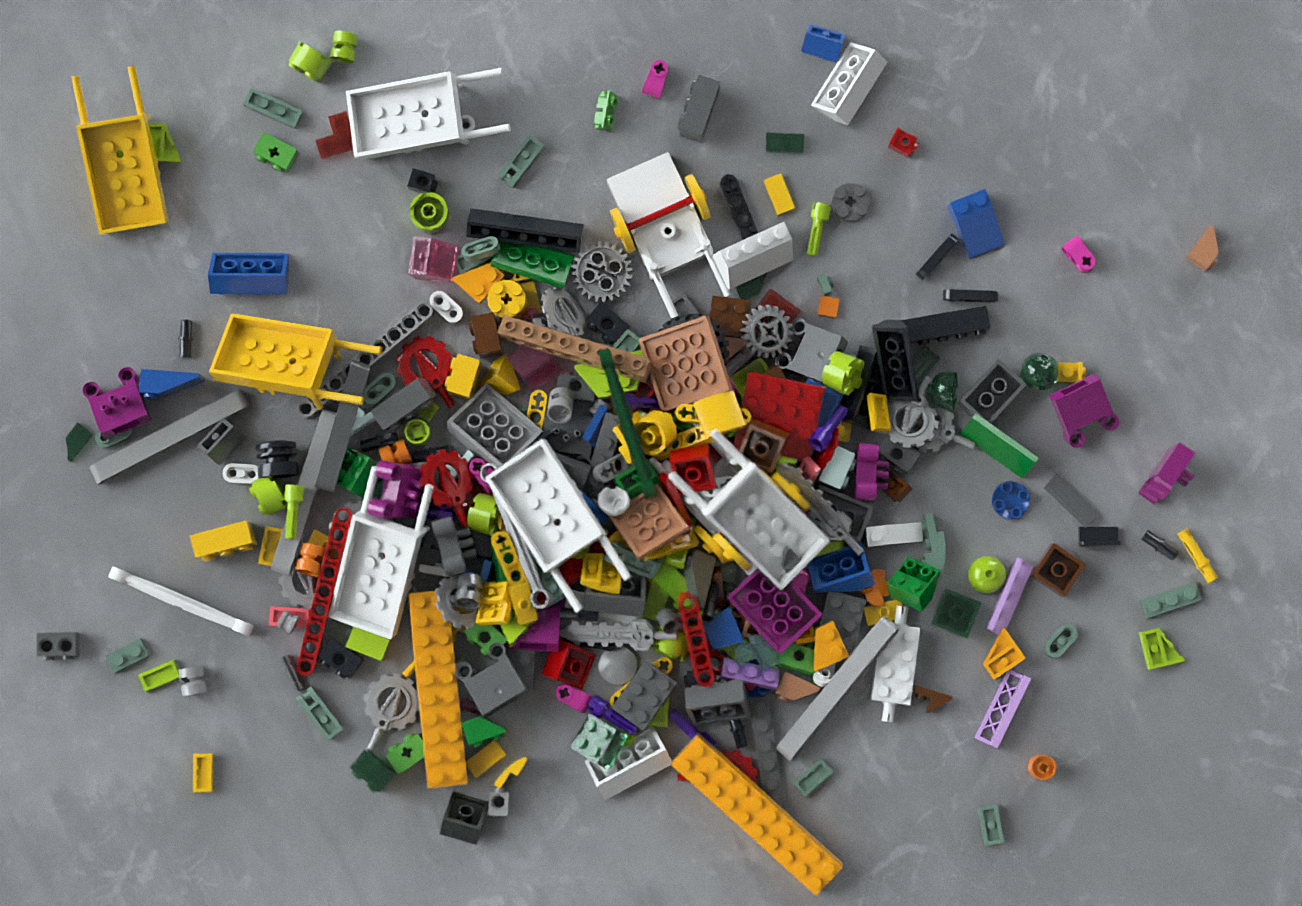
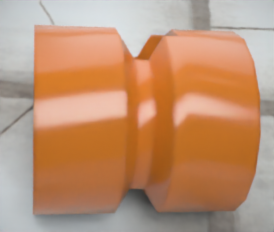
(397, 453)
(310, 559)
(1041, 767)

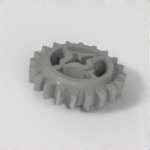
(755, 323)

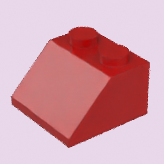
(694, 467)
(569, 665)

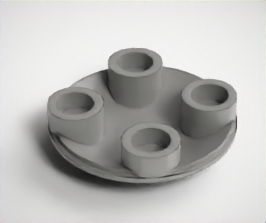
(618, 665)

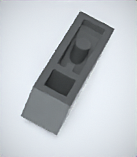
(698, 575)

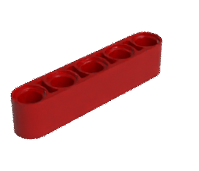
(696, 630)

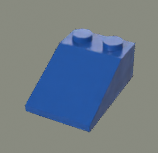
(976, 223)
(166, 383)
(841, 571)

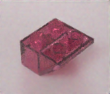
(432, 259)
(534, 366)

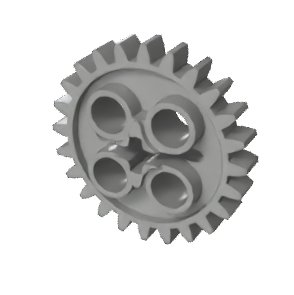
(593, 287)

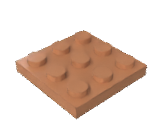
(649, 523)

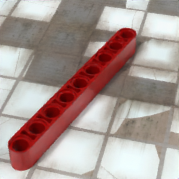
(319, 599)

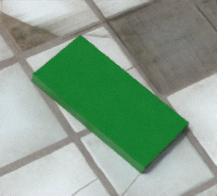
(534, 263)
(999, 446)

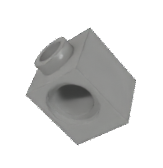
(499, 811)

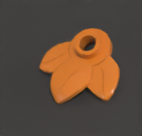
(875, 593)

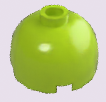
(986, 574)

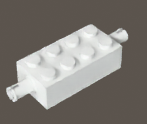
(896, 667)

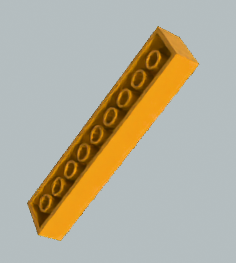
(437, 692)
(757, 814)

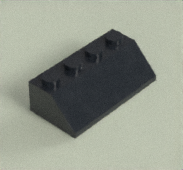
(895, 361)
(856, 401)

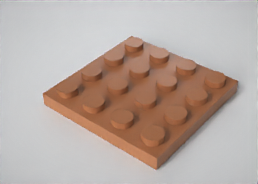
(685, 363)

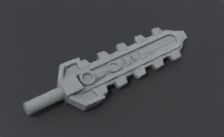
(834, 524)
(638, 634)

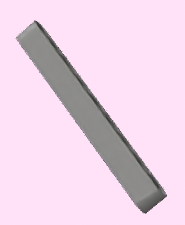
(385, 339)
(169, 437)
(288, 548)
(837, 689)

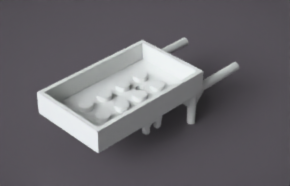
(393, 119)
(535, 496)
(371, 585)

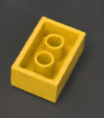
(223, 541)

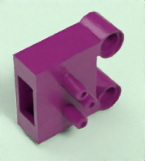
(1082, 405)
(118, 408)
(865, 472)
(1167, 472)
(399, 492)
(544, 632)

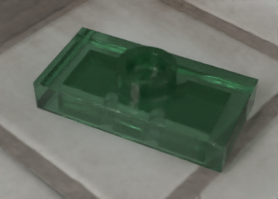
(784, 143)

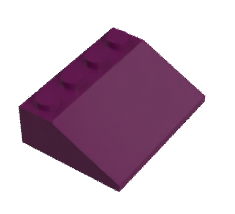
(774, 612)

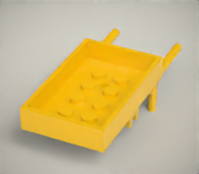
(125, 188)
(280, 357)

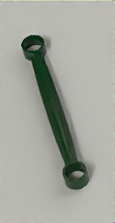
(625, 418)

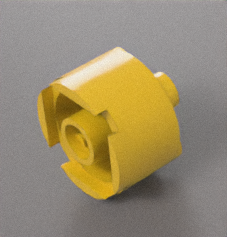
(501, 291)
(656, 432)

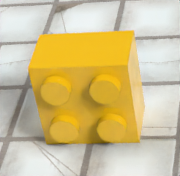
(463, 377)

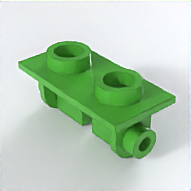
(605, 119)

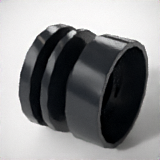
(277, 459)

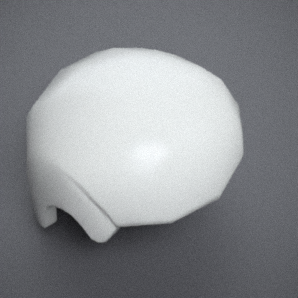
(614, 501)

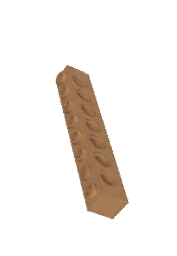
(572, 347)

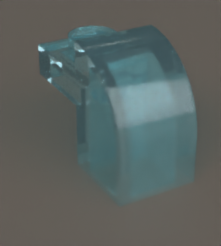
(758, 649)

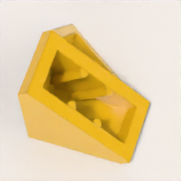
(501, 377)

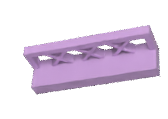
(1009, 596)
(1012, 705)

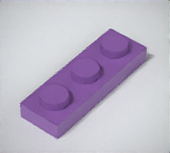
(750, 674)

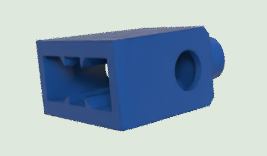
(722, 630)

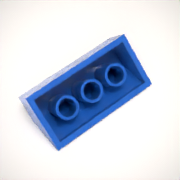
(249, 273)

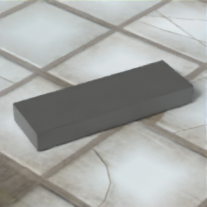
(1070, 500)

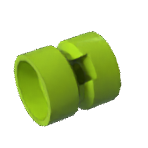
(344, 46)
(417, 432)

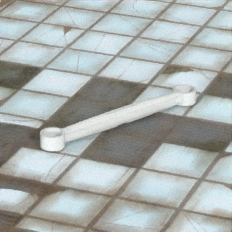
(186, 603)

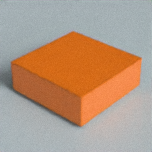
(828, 306)

